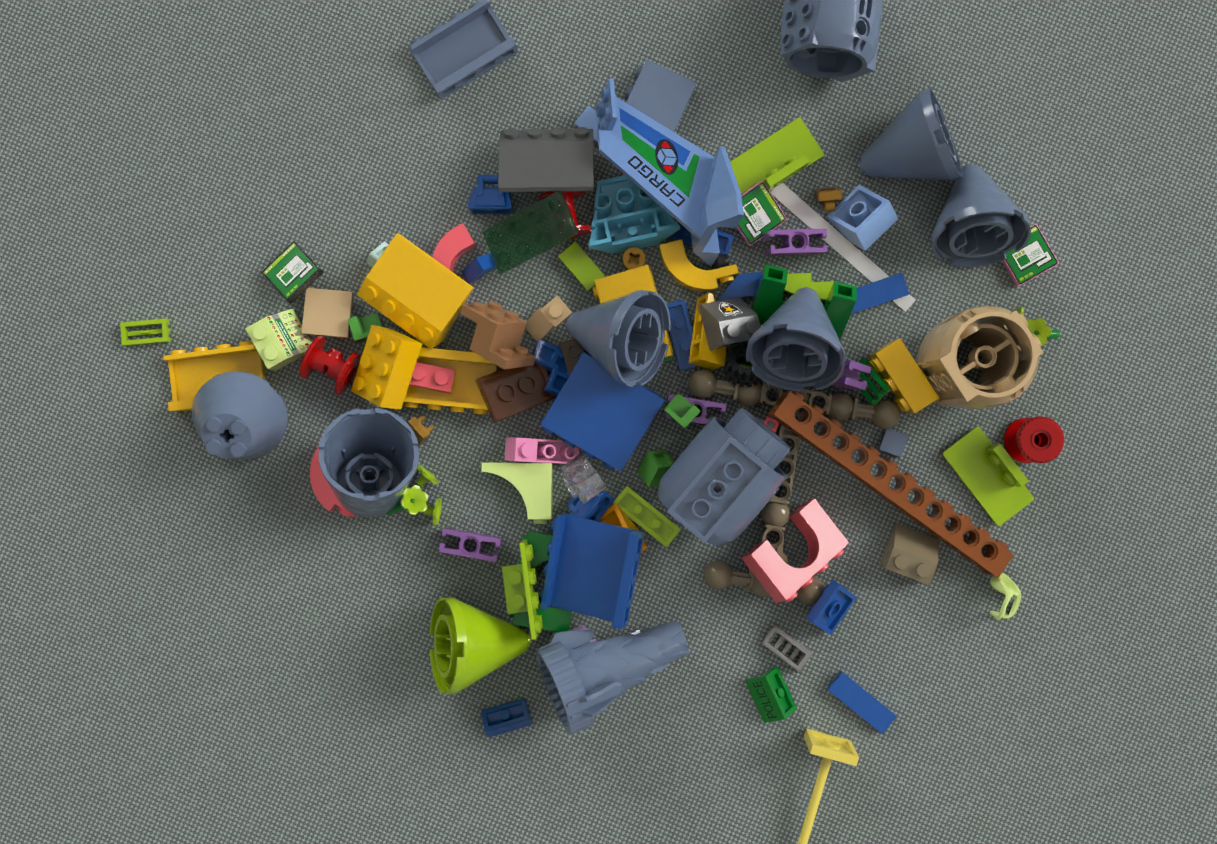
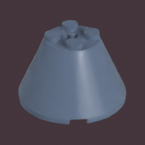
(239, 416)

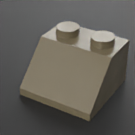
(911, 554)

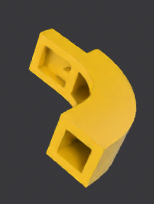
(689, 276)

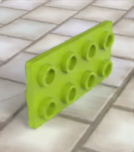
(777, 157)
(989, 475)
(520, 590)

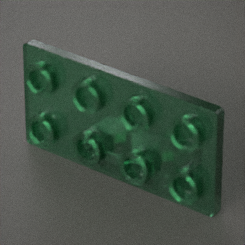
(530, 232)

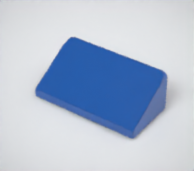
(506, 717)

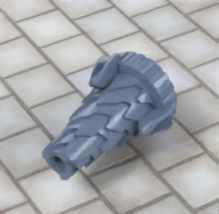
(590, 675)

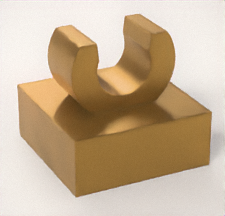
(827, 196)
(420, 431)

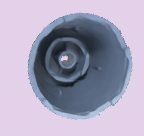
(368, 447)

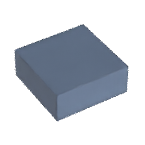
(892, 442)

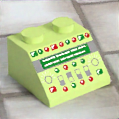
(279, 339)

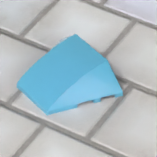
(627, 218)

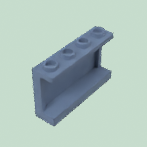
(463, 48)
(660, 94)

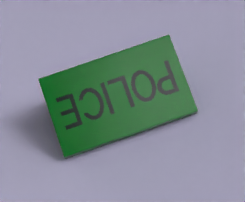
(771, 695)

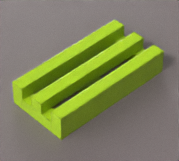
(164, 331)

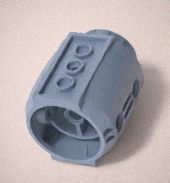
(831, 37)
(724, 477)

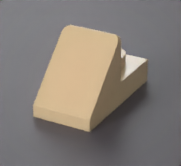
(547, 318)

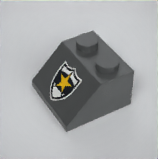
(728, 323)

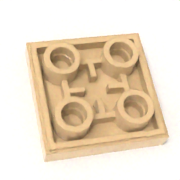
(327, 312)

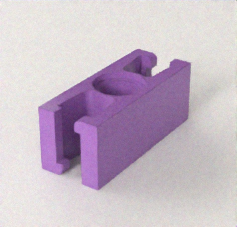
(802, 236)
(851, 376)
(702, 404)
(463, 551)

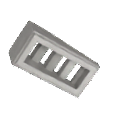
(789, 660)

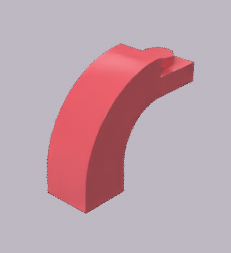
(453, 246)
(322, 489)

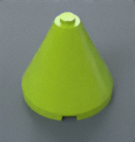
(470, 644)

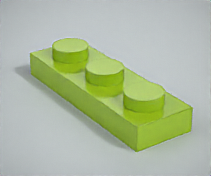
(647, 516)

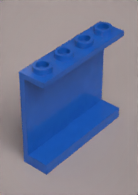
(601, 413)
(591, 568)

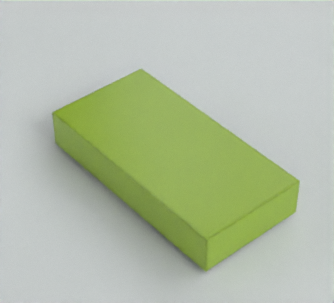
(581, 266)

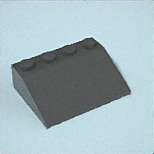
(546, 160)

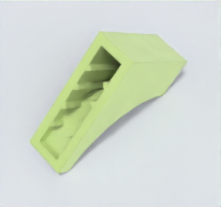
(532, 481)

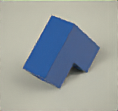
(478, 268)

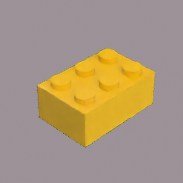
(386, 367)
(903, 376)

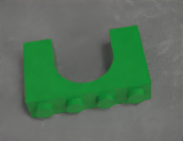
(771, 288)
(552, 618)

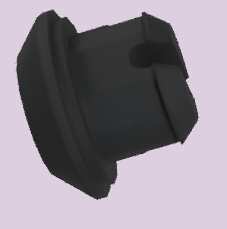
(720, 261)

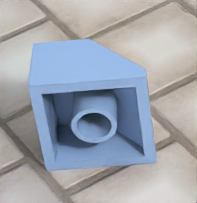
(863, 217)

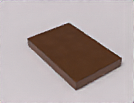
(514, 390)

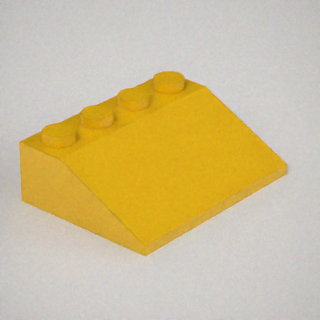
(415, 291)

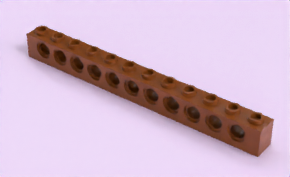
(996, 556)

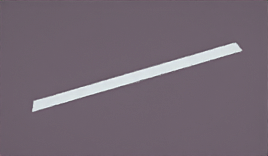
(835, 239)

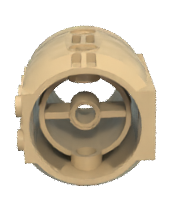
(1007, 353)

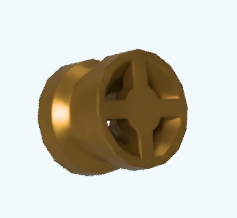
(634, 262)

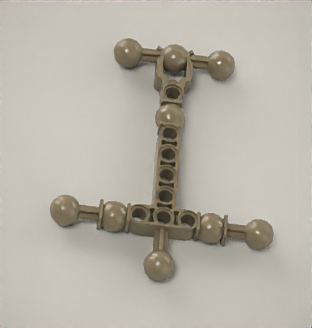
(776, 512)

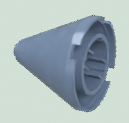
(914, 145)
(978, 222)
(625, 335)
(797, 345)

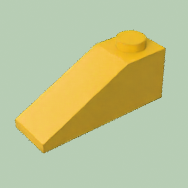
(699, 351)

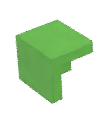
(361, 326)
(681, 410)
(655, 466)

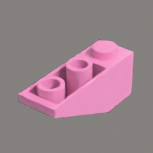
(539, 450)

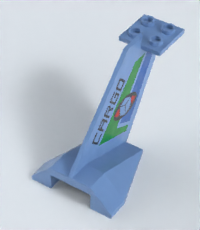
(672, 171)

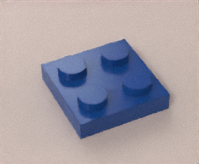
(831, 607)

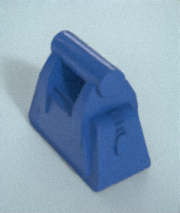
(488, 199)
(592, 509)

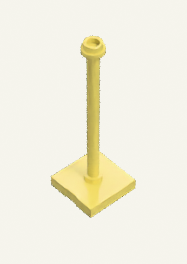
(830, 749)

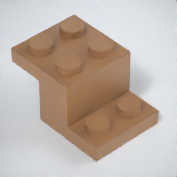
(498, 335)

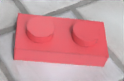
(432, 378)

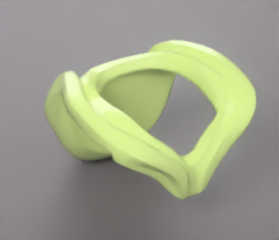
(1009, 588)

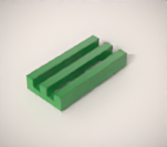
(879, 394)

